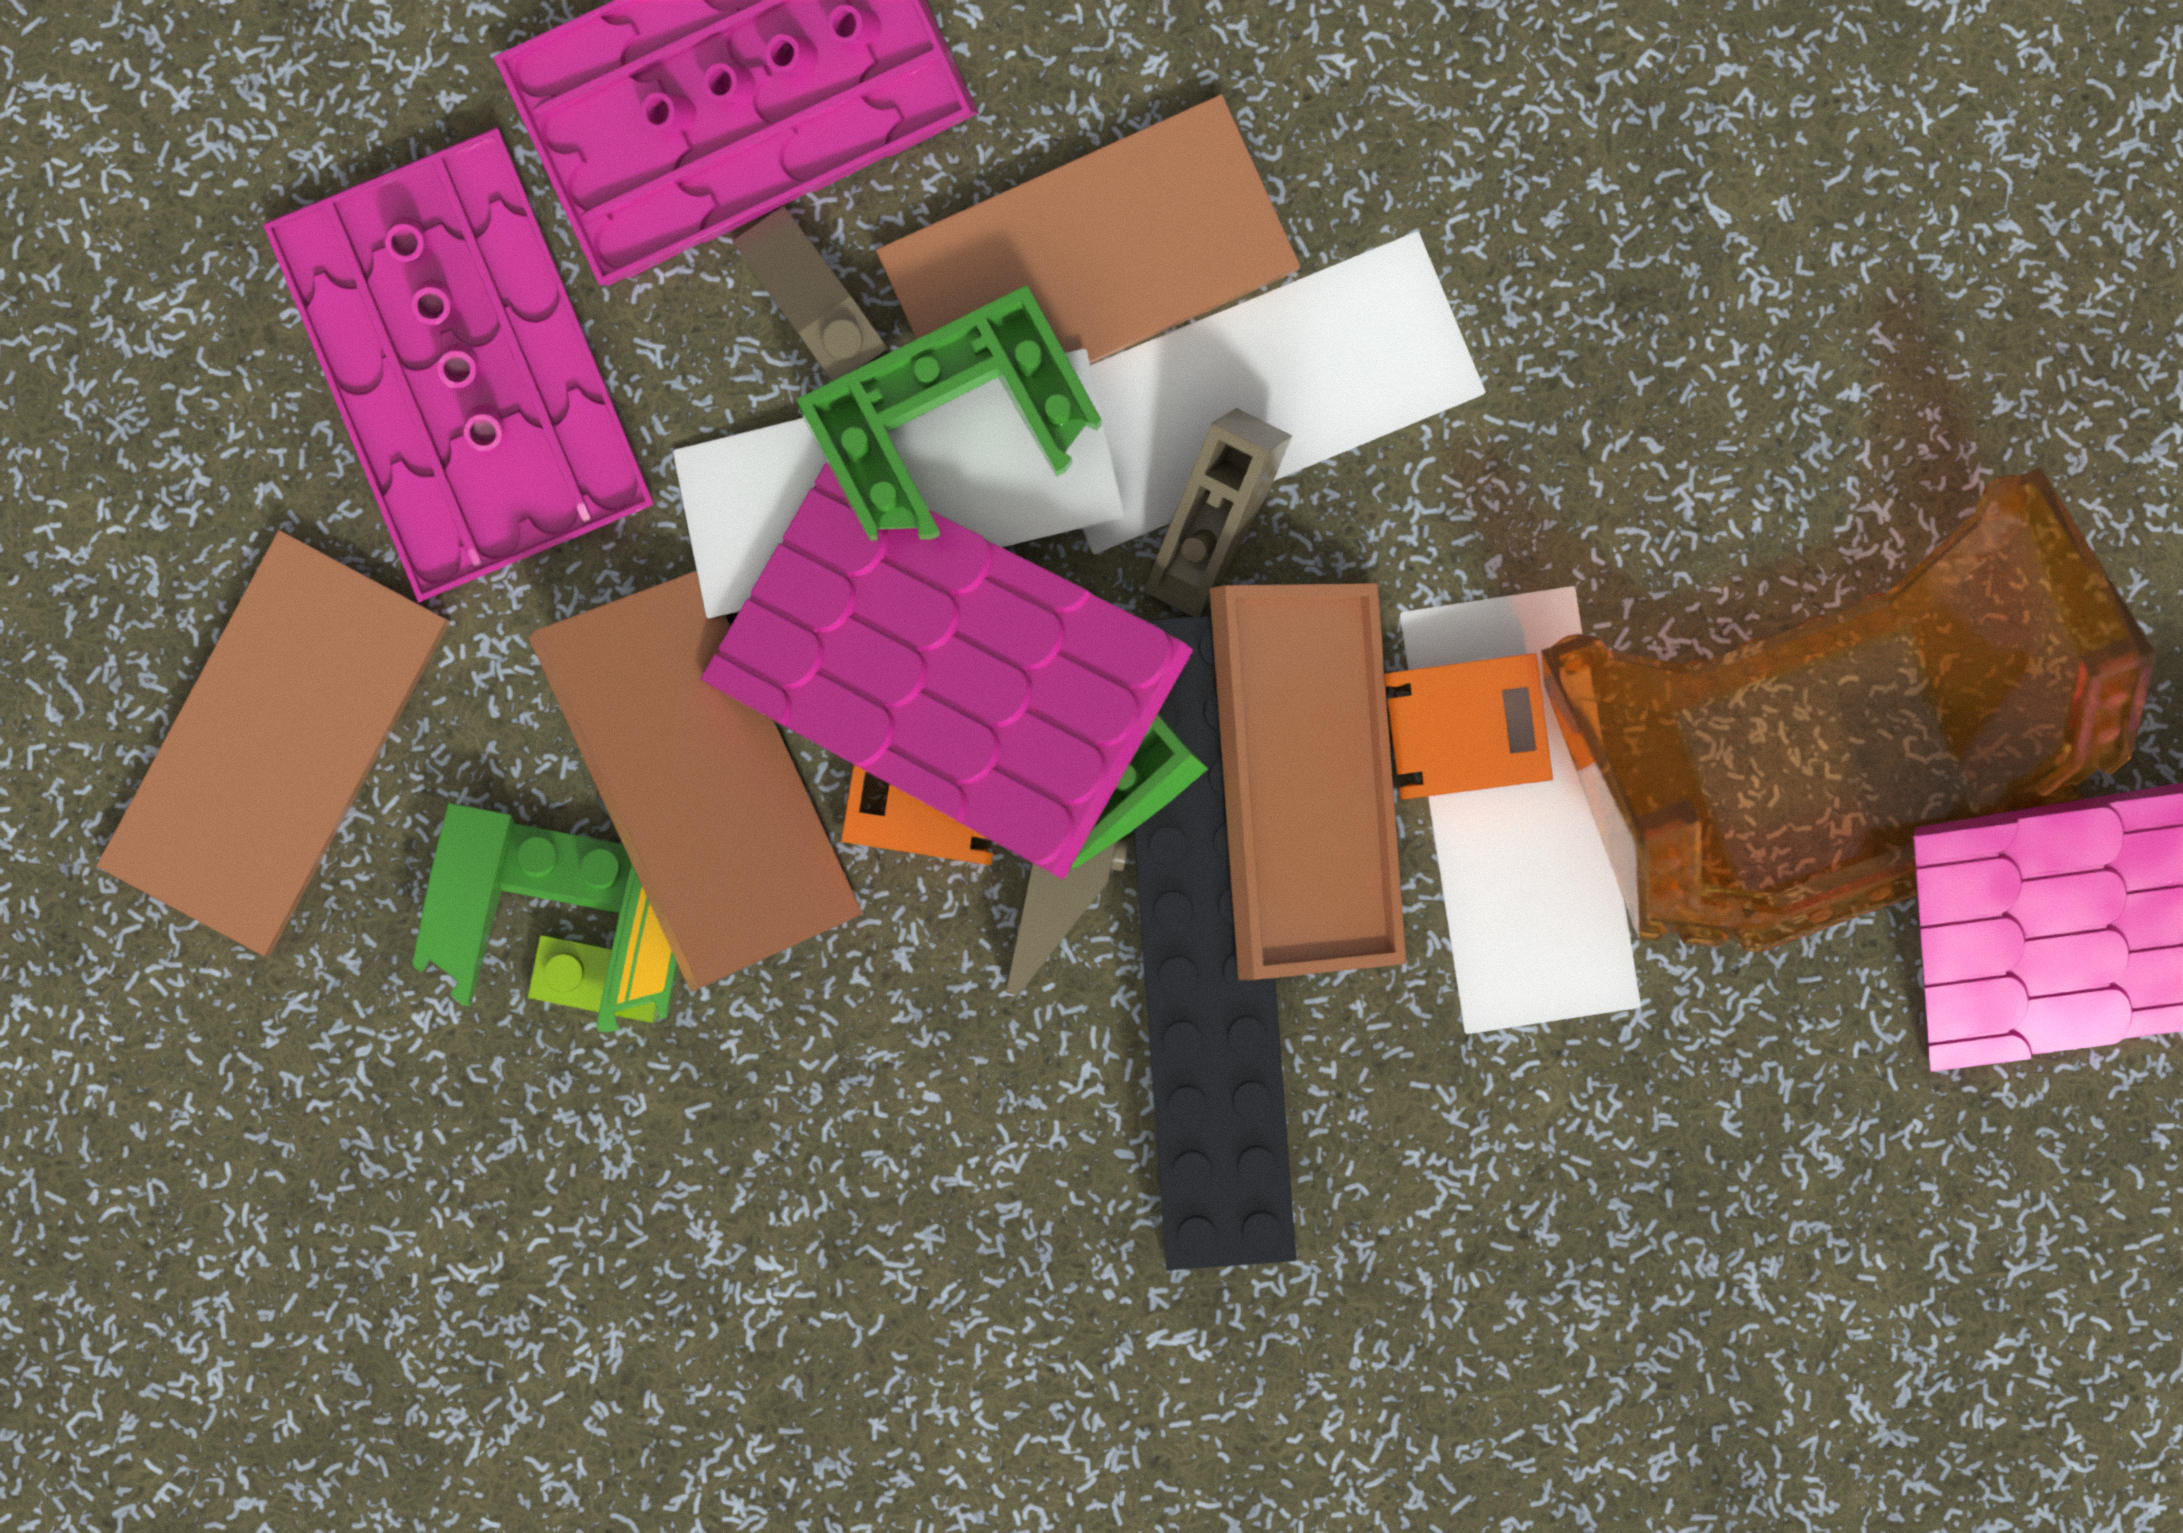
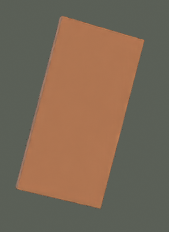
(1108, 240)
(273, 743)
(1307, 778)
(694, 782)

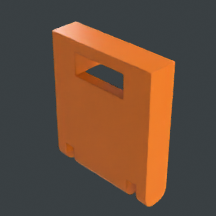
(1458, 726)
(907, 826)

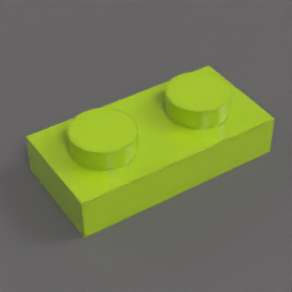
(575, 977)

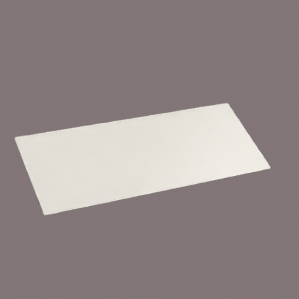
(1316, 358)
(964, 457)
(1523, 865)

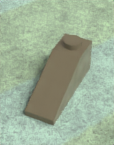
(810, 295)
(1216, 509)
(1054, 908)

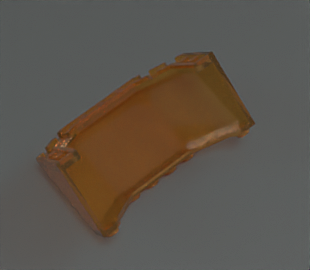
(1794, 770)

